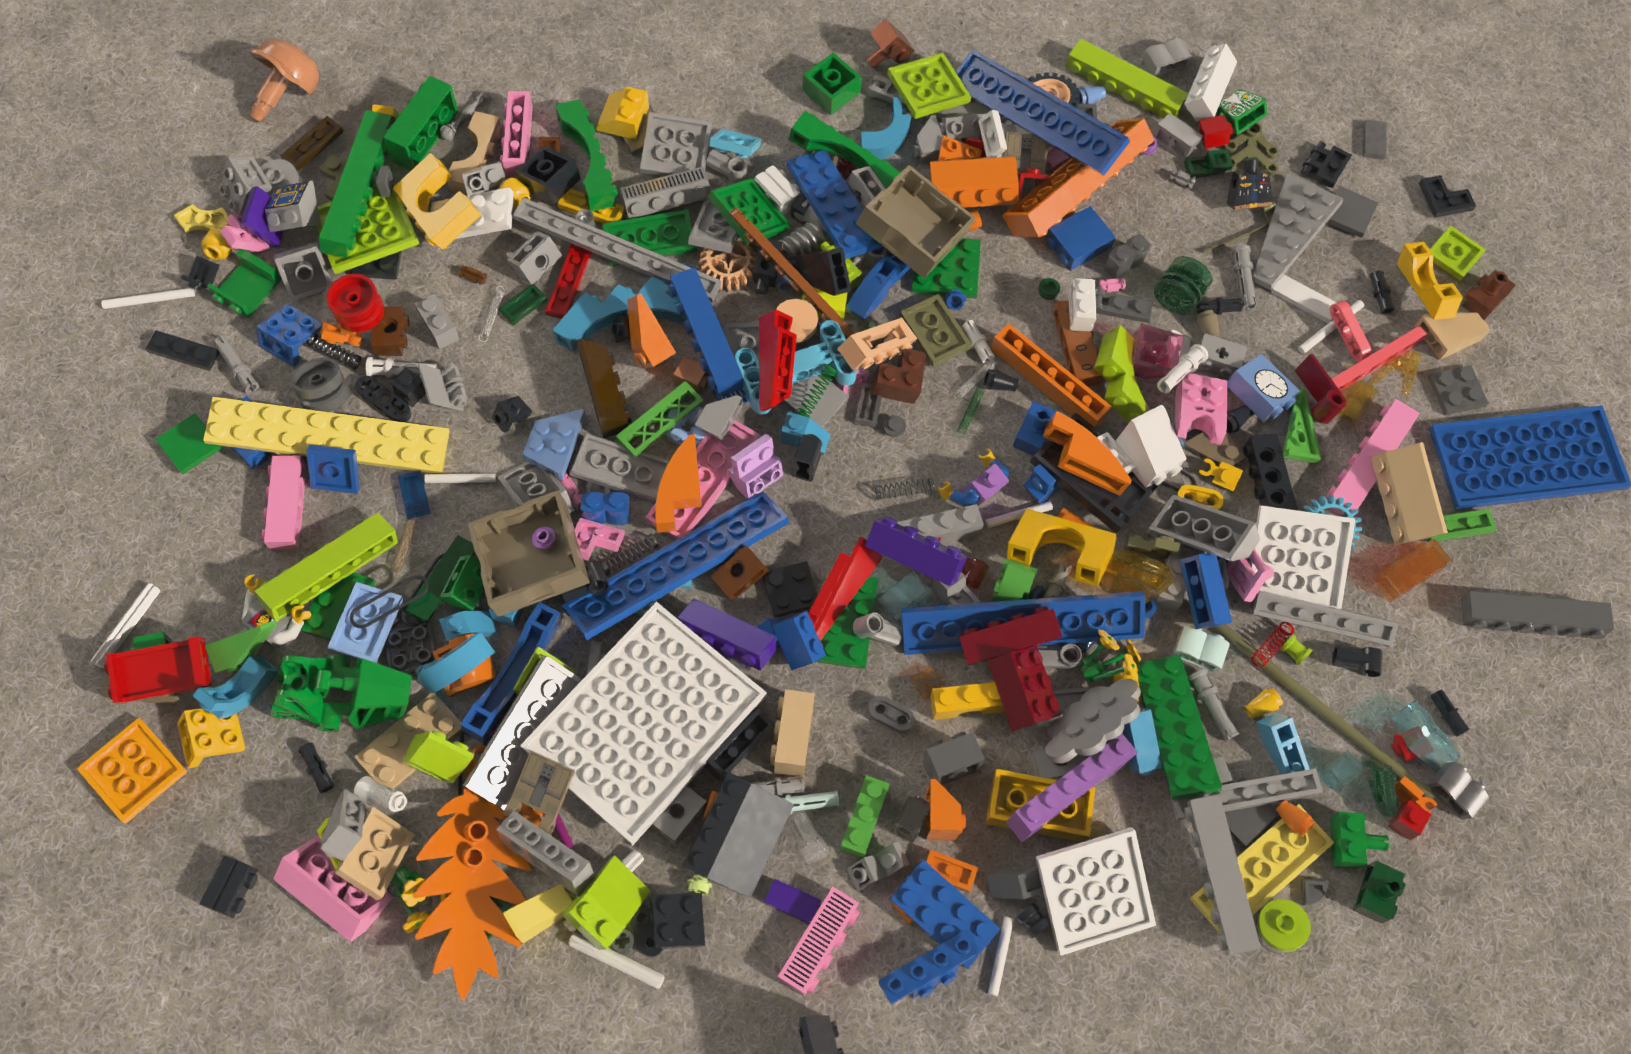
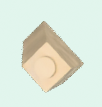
(1452, 334)

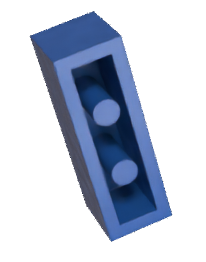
(1205, 591)

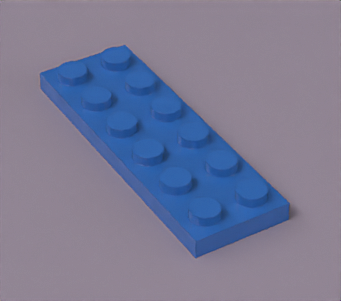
(832, 202)

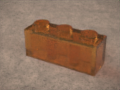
(1412, 569)

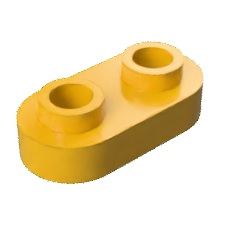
(1201, 495)

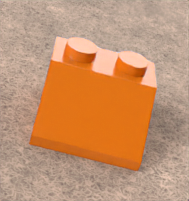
(945, 815)

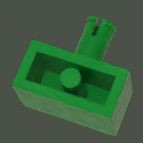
(1352, 841)

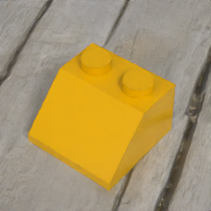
(624, 113)

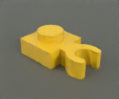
(1224, 475)

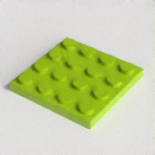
(382, 232)

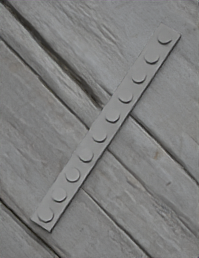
(606, 244)

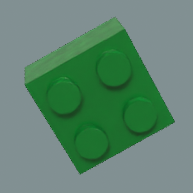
(832, 83)

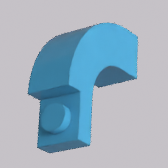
(890, 140)
(454, 663)
(240, 690)

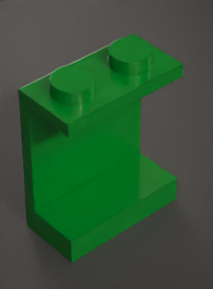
(246, 285)

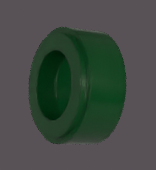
(1049, 288)

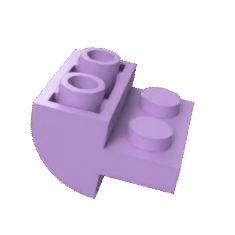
(755, 467)

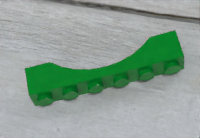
(815, 135)
(597, 186)

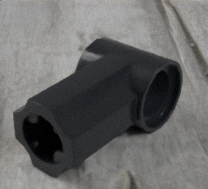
(597, 585)
(1365, 660)

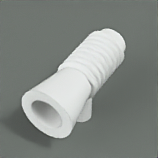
(381, 795)

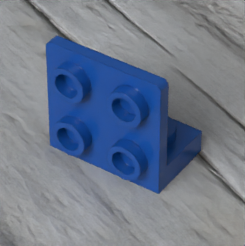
(285, 332)

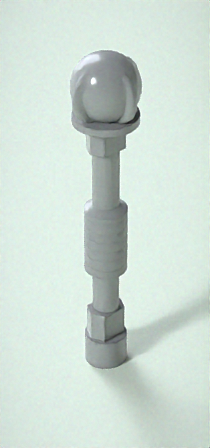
(449, 130)

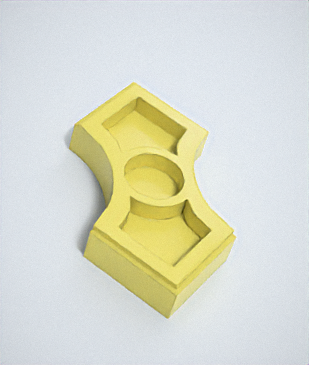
(197, 219)

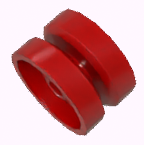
(355, 303)

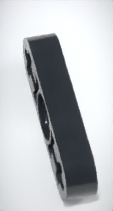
(381, 390)

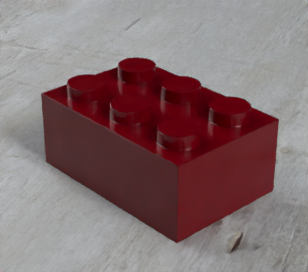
(1024, 688)

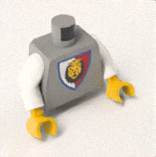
(255, 615)

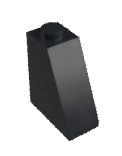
(824, 270)

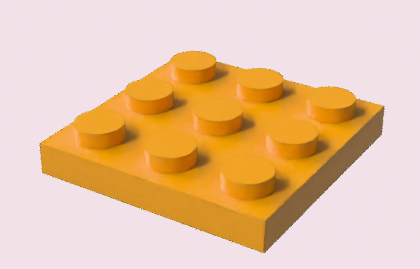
(132, 770)

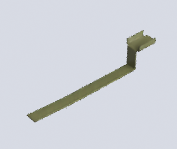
(1266, 209)

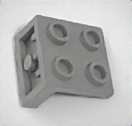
(238, 180)

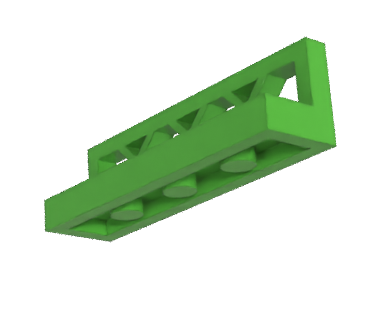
(656, 415)

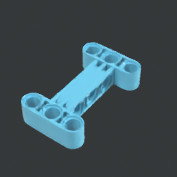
(807, 363)

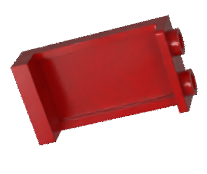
(158, 670)

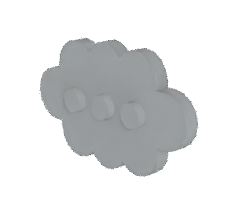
(1093, 721)

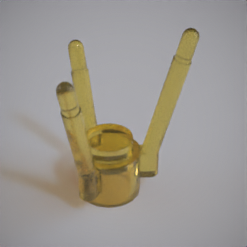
(1407, 364)

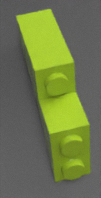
(1116, 366)

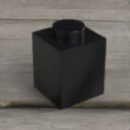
(408, 386)

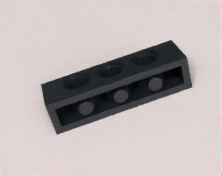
(1269, 448)

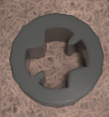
(628, 947)

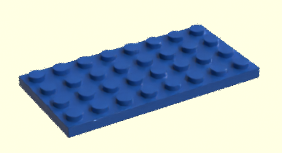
(1529, 457)

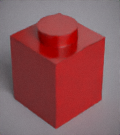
(1215, 131)
(1410, 820)

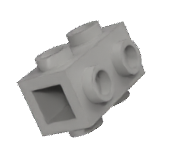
(962, 126)

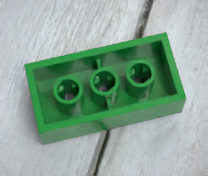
(420, 123)

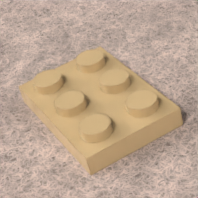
(376, 855)

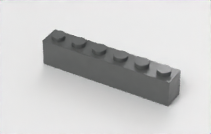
(1537, 614)

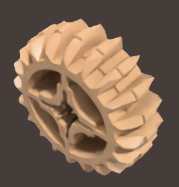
(740, 265)

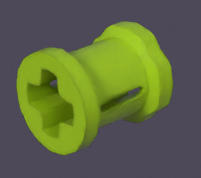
(1296, 650)

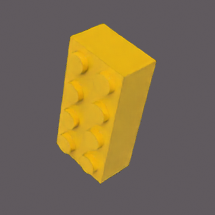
(1013, 790)

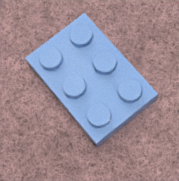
(367, 641)

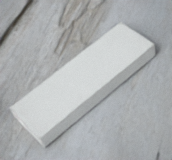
(1303, 298)

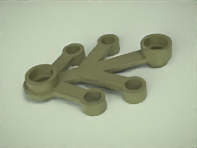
(1251, 149)

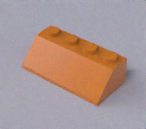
(977, 180)

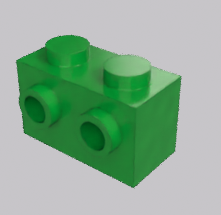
(464, 585)

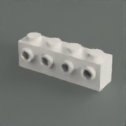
(1210, 82)

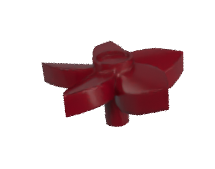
(845, 167)

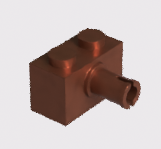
(891, 44)
(1489, 294)

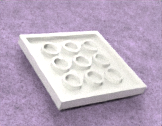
(1305, 553)
(1095, 891)

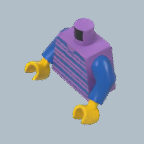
(982, 486)

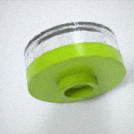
(1282, 926)

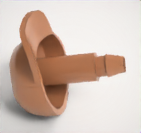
(287, 65)

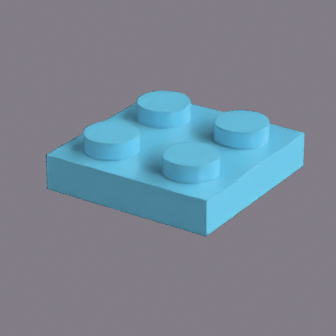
(739, 143)

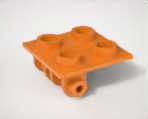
(956, 150)

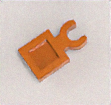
(336, 334)

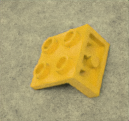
(208, 736)

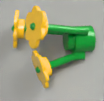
(1094, 669)
(405, 886)

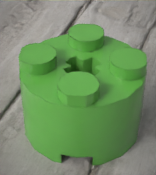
(1014, 581)

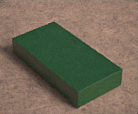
(522, 304)

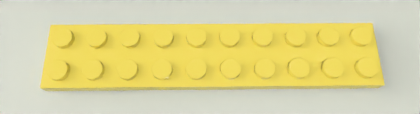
(294, 429)

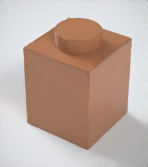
(691, 373)

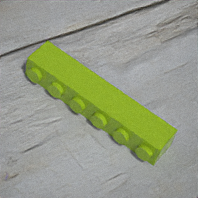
(1126, 79)
(326, 566)

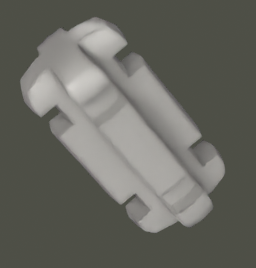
(1182, 178)

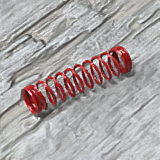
(1261, 656)

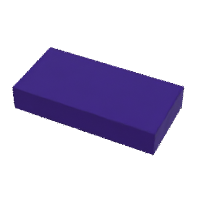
(792, 901)

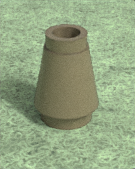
(1208, 323)

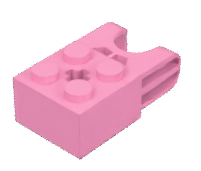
(1201, 406)

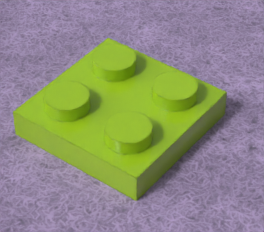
(1456, 253)

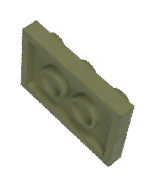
(936, 330)

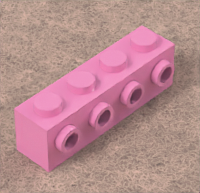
(517, 131)

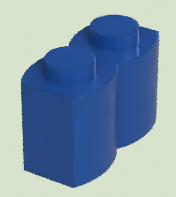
(608, 508)

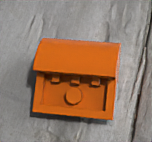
(475, 678)

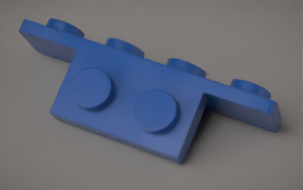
(929, 969)

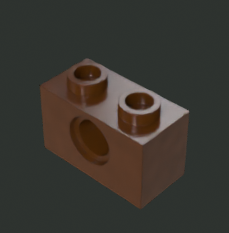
(391, 343)
(752, 571)

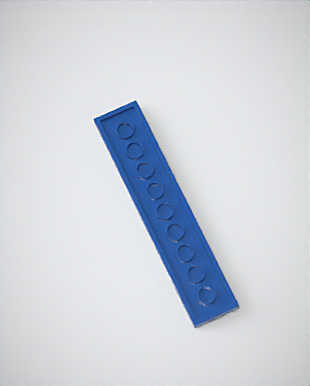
(1041, 113)
(676, 564)
(1079, 617)

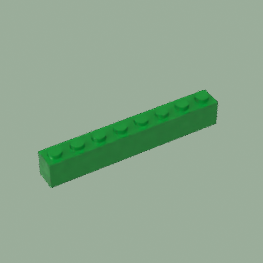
(355, 186)

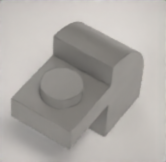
(956, 593)

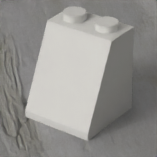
(1152, 446)

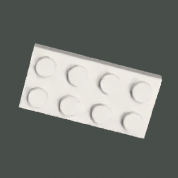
(495, 208)

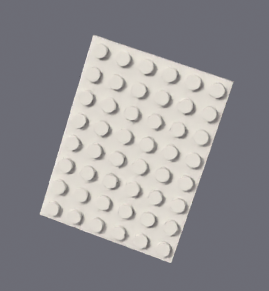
(645, 721)

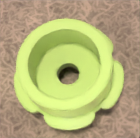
(699, 885)

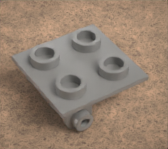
(444, 386)

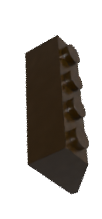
(603, 387)

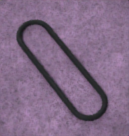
(394, 609)

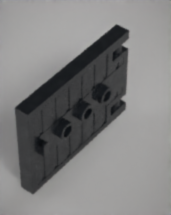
(1103, 504)

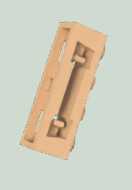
(857, 347)

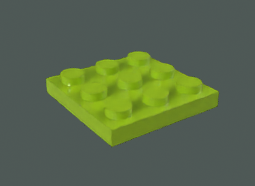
(929, 85)

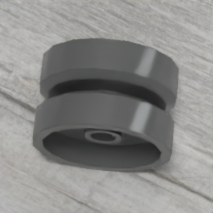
(320, 385)

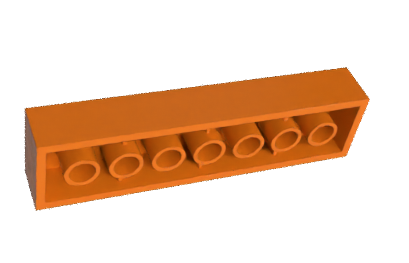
(1071, 185)

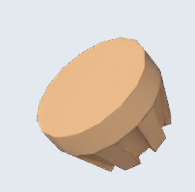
(804, 318)

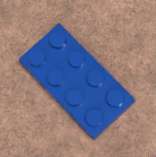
(942, 908)

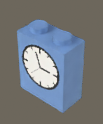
(1263, 388)

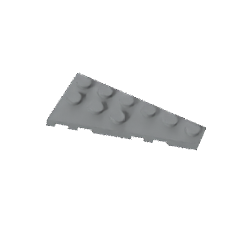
(1295, 223)

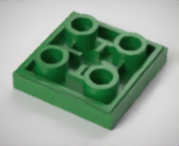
(186, 444)

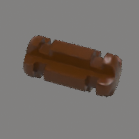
(473, 274)

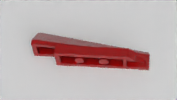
(775, 358)
(842, 584)

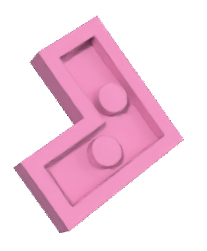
(242, 238)
(595, 534)

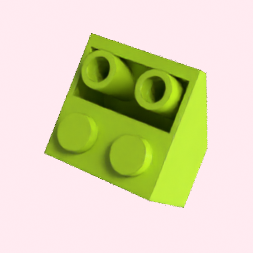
(437, 756)

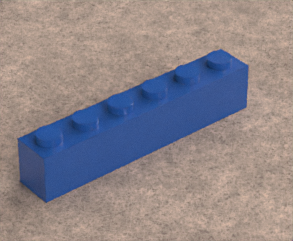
(706, 332)

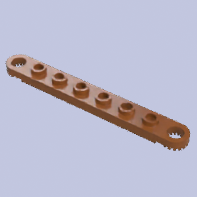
(784, 268)

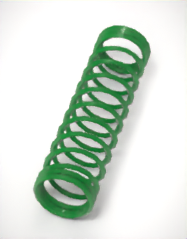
(830, 369)

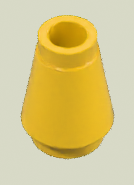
(1264, 703)

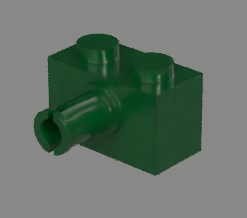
(1379, 892)

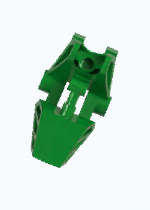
(376, 697)

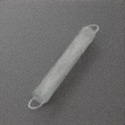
(487, 317)
(973, 376)

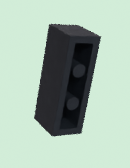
(739, 744)

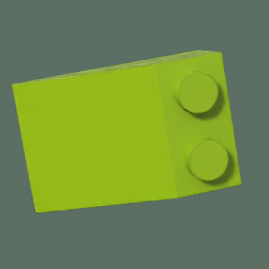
(607, 904)

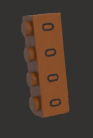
(1077, 347)

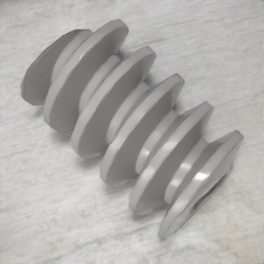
(802, 240)

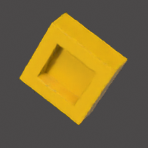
(386, 110)

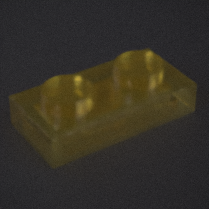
(1358, 401)

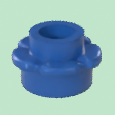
(959, 303)

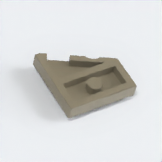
(1227, 452)

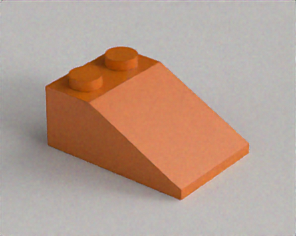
(646, 335)

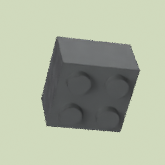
(953, 758)

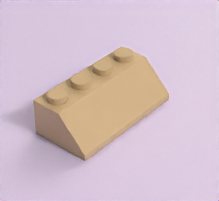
(1409, 494)

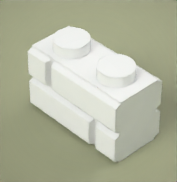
(778, 188)
(1082, 304)

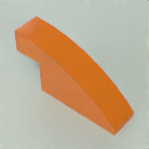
(1086, 454)
(678, 485)

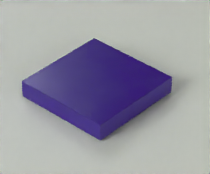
(255, 217)

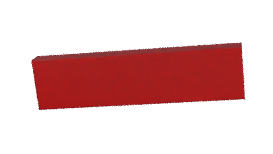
(568, 281)

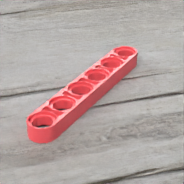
(1378, 358)

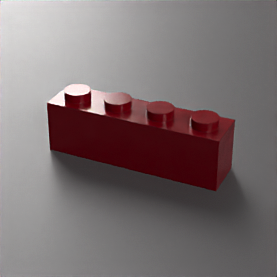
(1010, 636)

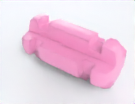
(1112, 284)

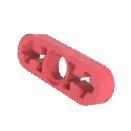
(1345, 319)

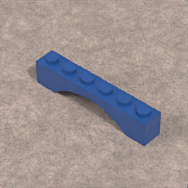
(492, 705)

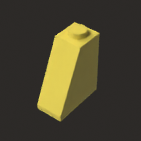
(539, 912)

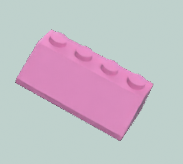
(312, 880)

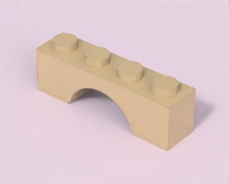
(485, 132)

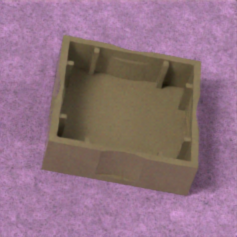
(915, 221)
(511, 565)

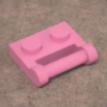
(1245, 579)

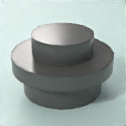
(894, 426)

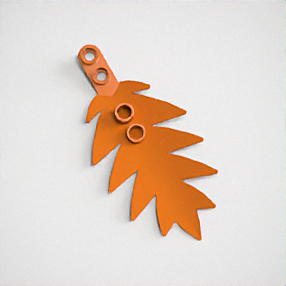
(470, 880)

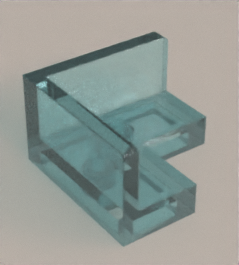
(1424, 736)

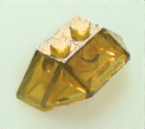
(1135, 573)

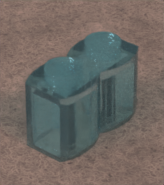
(907, 593)

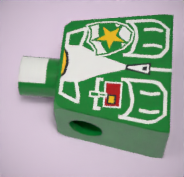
(1242, 109)

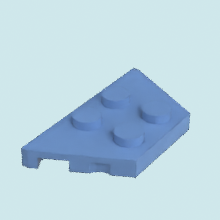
(554, 441)

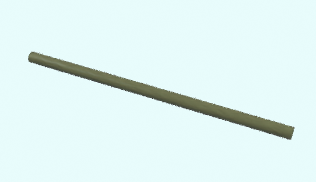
(1320, 708)

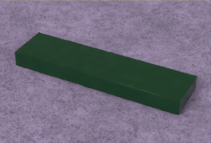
(426, 606)

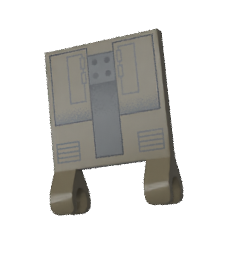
(1029, 152)
(542, 787)

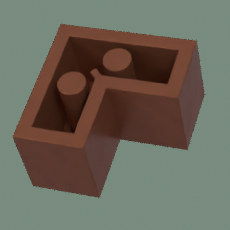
(900, 382)

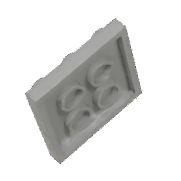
(674, 144)

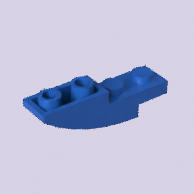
(876, 286)

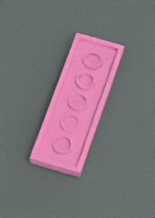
(713, 468)

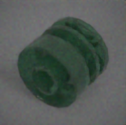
(1183, 285)

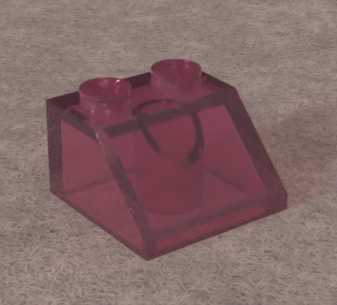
(1155, 351)

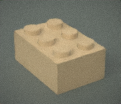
(792, 733)

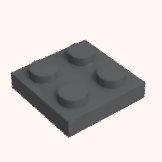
(1458, 390)

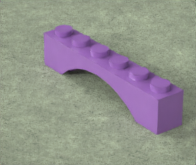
(1070, 787)

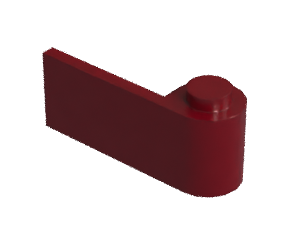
(1323, 389)

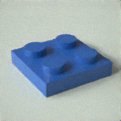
(333, 469)

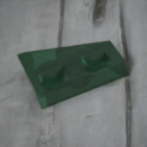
(1383, 787)

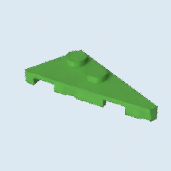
(1301, 438)

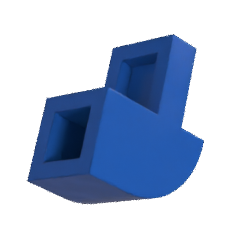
(1041, 484)

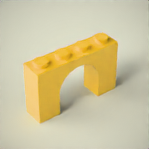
(415, 193)
(1041, 529)

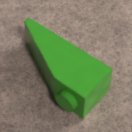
(234, 650)

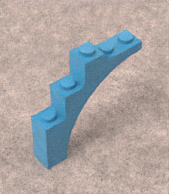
(592, 314)

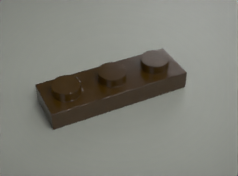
(312, 143)

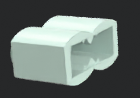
(1201, 648)

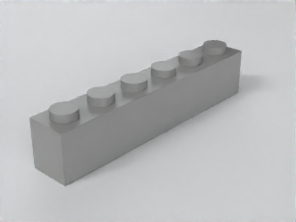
(1222, 875)

